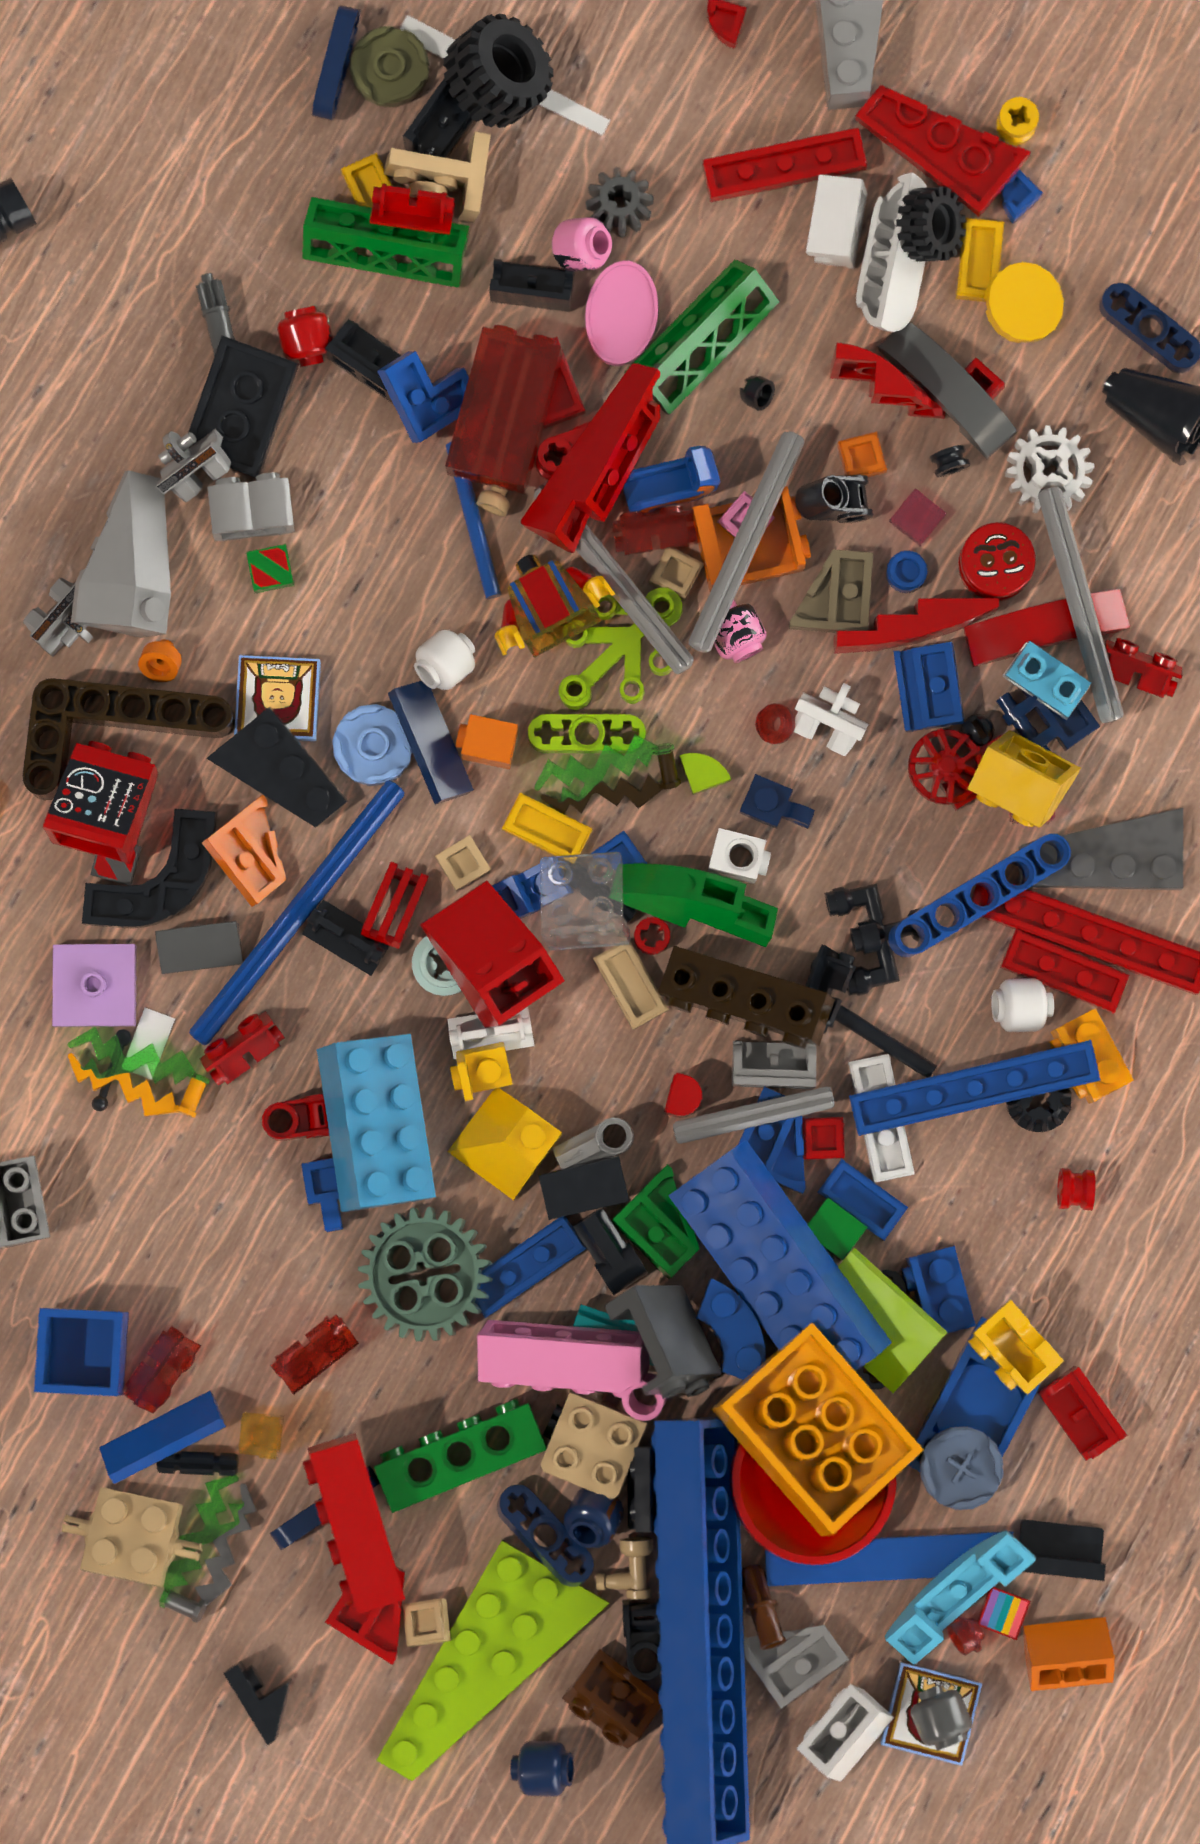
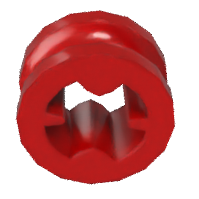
(660, 945)

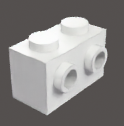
(844, 1732)

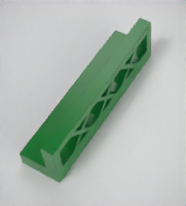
(349, 227)
(700, 322)

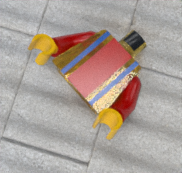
(549, 605)

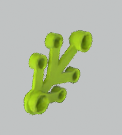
(624, 642)

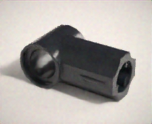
(613, 1257)

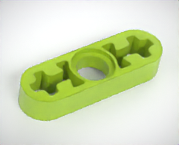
(597, 720)

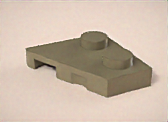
(838, 595)

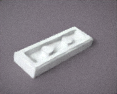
(887, 1149)

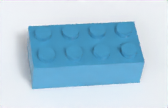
(376, 1122)

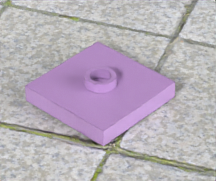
(94, 985)

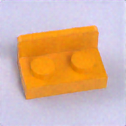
(1110, 1063)

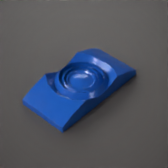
(975, 1400)

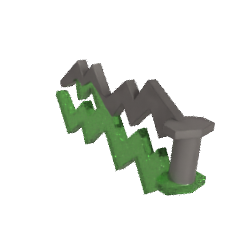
(211, 1533)

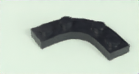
(166, 893)

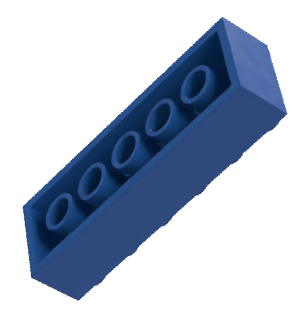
(775, 1256)

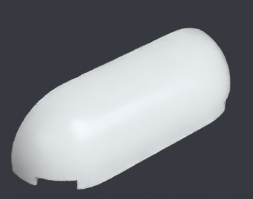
(889, 278)

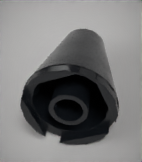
(1158, 409)

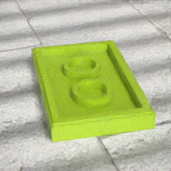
(903, 1321)

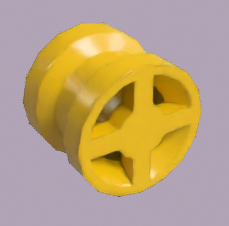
(1013, 129)

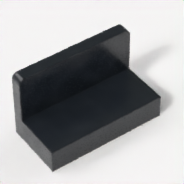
(1064, 1549)

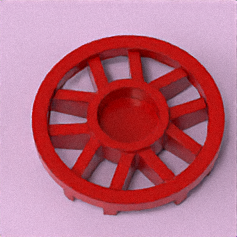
(944, 766)

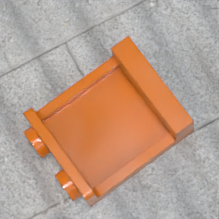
(779, 550)

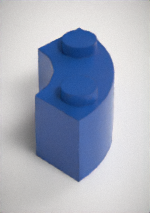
(735, 1328)

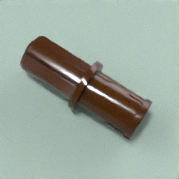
(762, 1607)

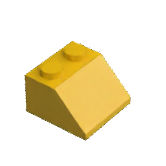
(1022, 779)

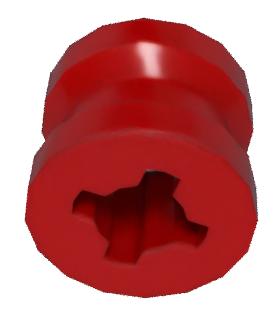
(1076, 1189)

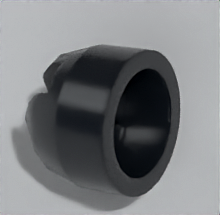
(757, 392)
(985, 723)

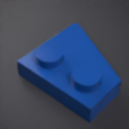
(779, 1146)

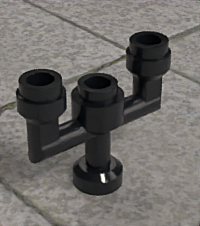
(868, 936)

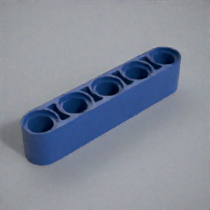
(998, 891)

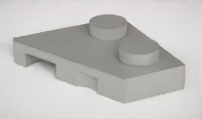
(797, 1664)

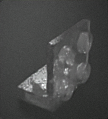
(583, 901)

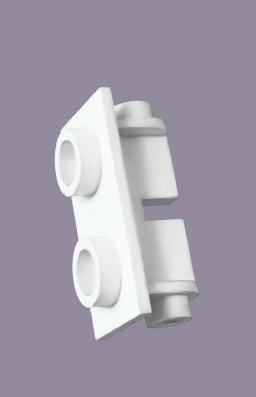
(470, 1033)

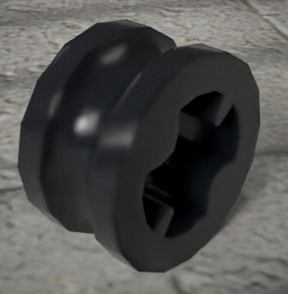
(950, 461)

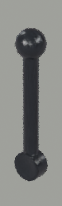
(100, 1102)

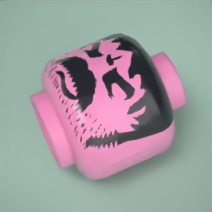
(581, 244)
(740, 633)

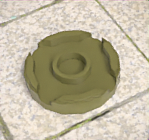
(389, 66)

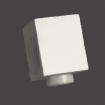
(722, 865)

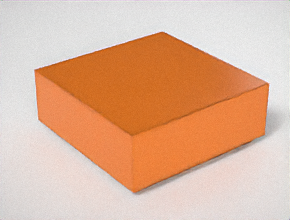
(862, 455)

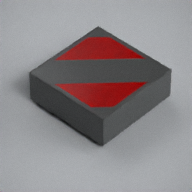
(116, 870)

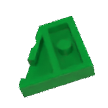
(658, 1226)

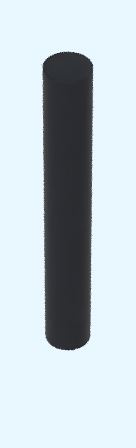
(885, 1042)

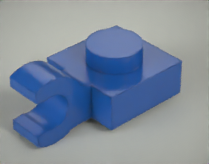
(322, 1189)

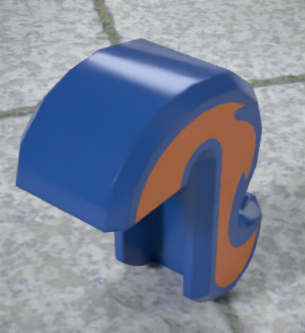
(672, 481)

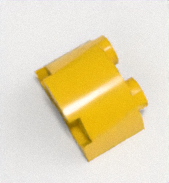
(1016, 1348)

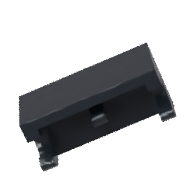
(438, 125)
(531, 286)
(361, 355)
(583, 1188)

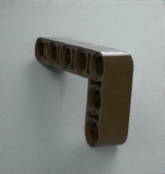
(111, 715)

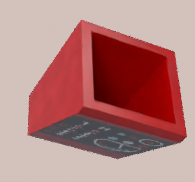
(101, 802)

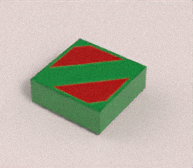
(270, 568)

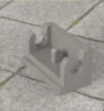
(773, 1065)

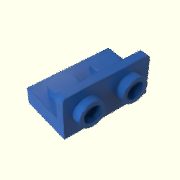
(940, 1288)

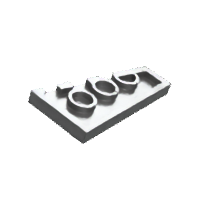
(1122, 855)

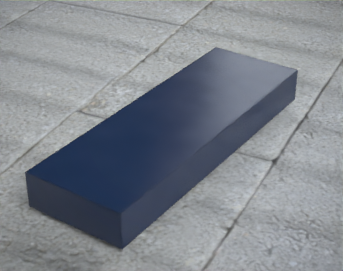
(430, 742)

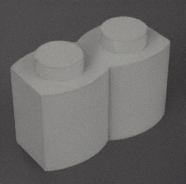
(250, 508)

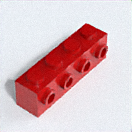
(355, 1524)

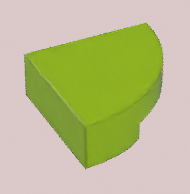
(703, 772)

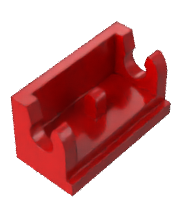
(1082, 1413)

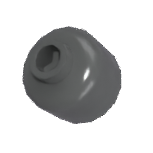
(941, 1717)

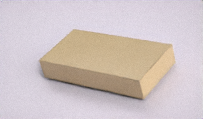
(630, 984)

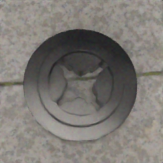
(1039, 1119)

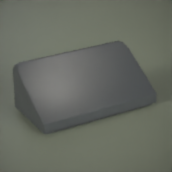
(199, 947)

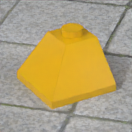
(505, 1142)

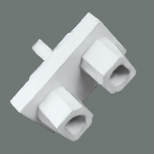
(846, 727)

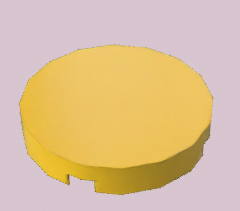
(1024, 302)

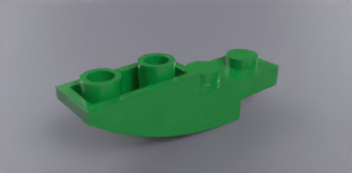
(688, 893)

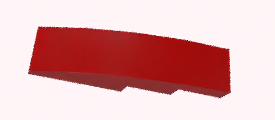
(930, 620)

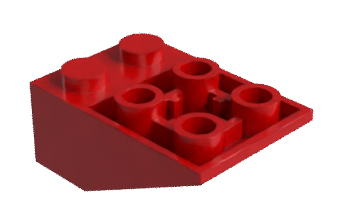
(491, 955)

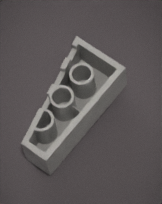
(848, 49)

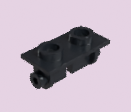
(343, 937)
(831, 972)

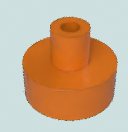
(160, 661)

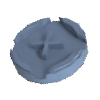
(961, 1468)

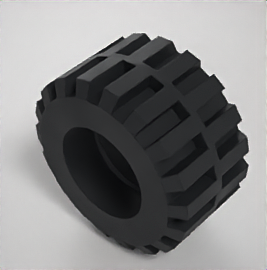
(498, 70)

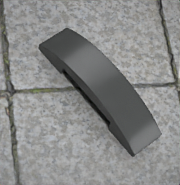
(949, 387)

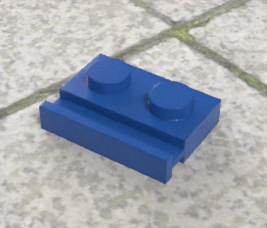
(929, 687)

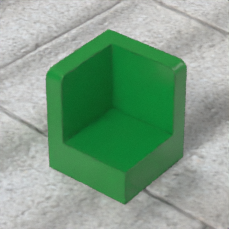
(836, 1229)

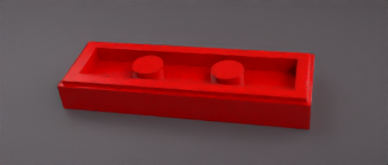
(1064, 971)

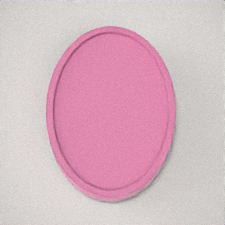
(621, 313)

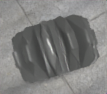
(633, 196)

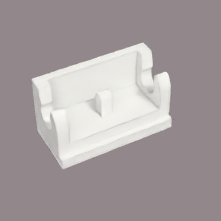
(837, 220)

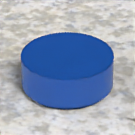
(906, 571)

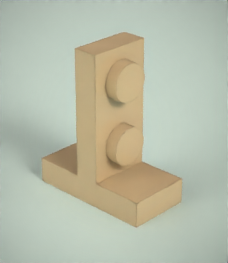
(451, 173)

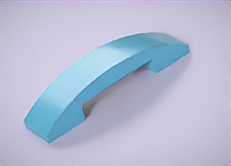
(954, 1591)

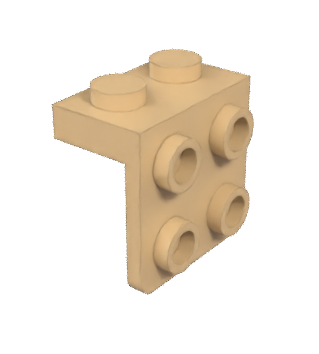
(593, 1444)

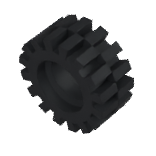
(931, 224)

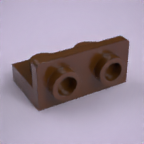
(613, 1700)

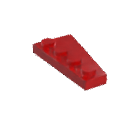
(942, 147)

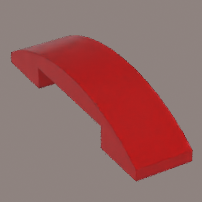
(1042, 625)

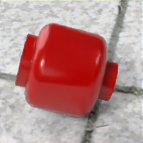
(304, 335)

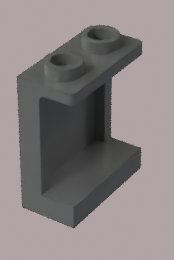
(670, 1336)

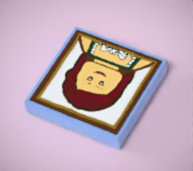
(283, 684)
(902, 1732)

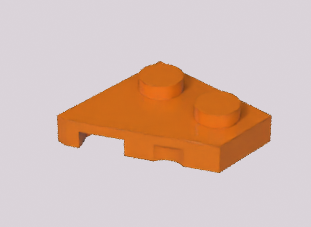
(248, 852)

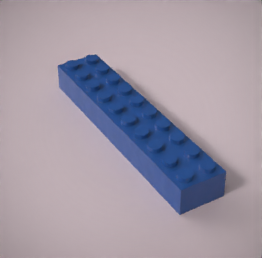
(700, 1634)

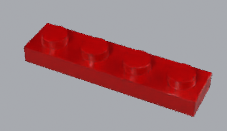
(784, 164)

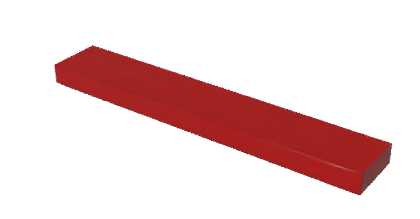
(1097, 938)

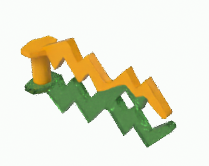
(123, 1066)

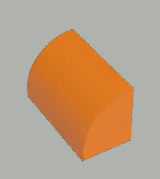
(1068, 1654)

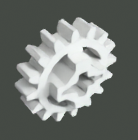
(1038, 458)

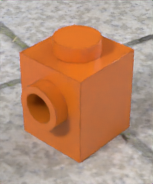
(487, 741)

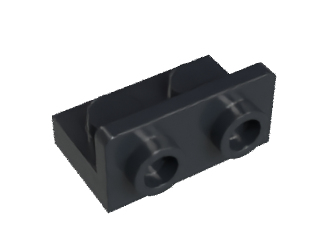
(641, 1496)

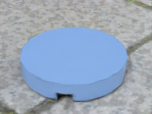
(371, 745)

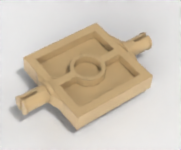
(131, 1537)

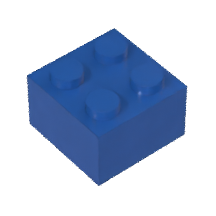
(81, 1352)

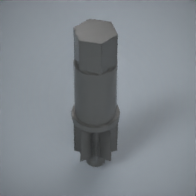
(214, 309)

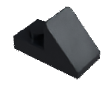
(263, 1710)

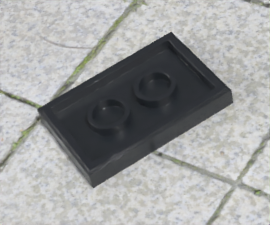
(244, 402)

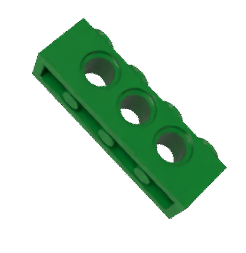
(403, 1490)

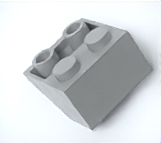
(21, 1203)

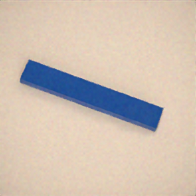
(974, 1088)
(880, 1560)

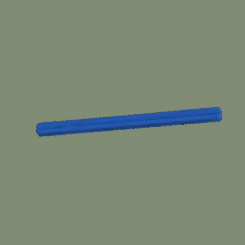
(296, 912)

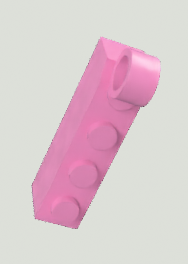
(567, 1359)

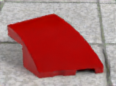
(886, 382)

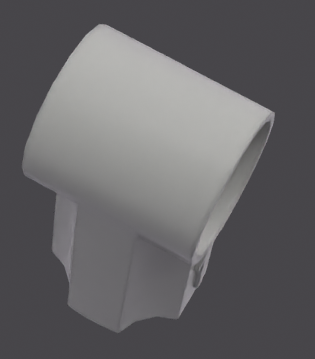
(590, 1145)

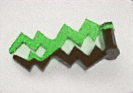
(593, 777)

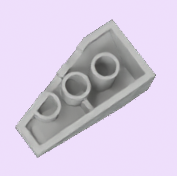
(128, 571)

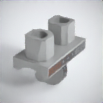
(180, 474)
(56, 628)

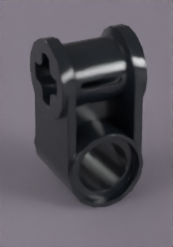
(835, 499)
(641, 1634)

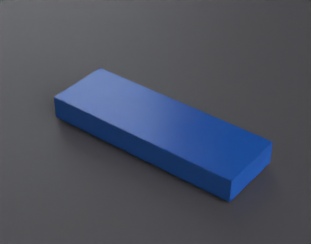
(529, 1264)
(162, 1437)

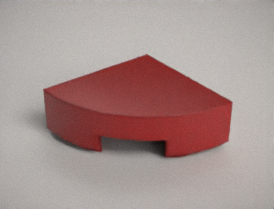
(725, 20)

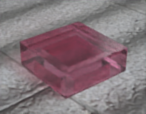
(917, 517)

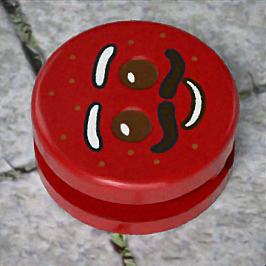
(997, 561)

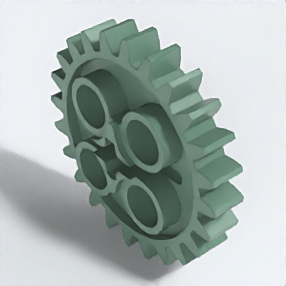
(431, 1310)

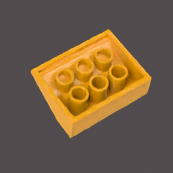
(817, 1430)

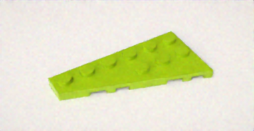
(498, 1640)

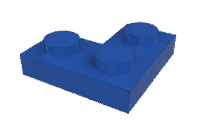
(423, 404)

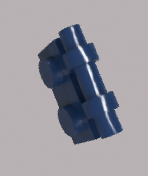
(1067, 732)

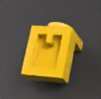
(481, 1069)

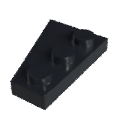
(280, 768)

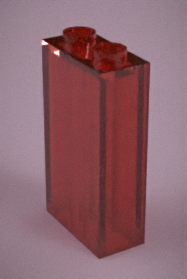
(504, 409)

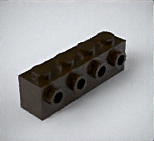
(745, 996)

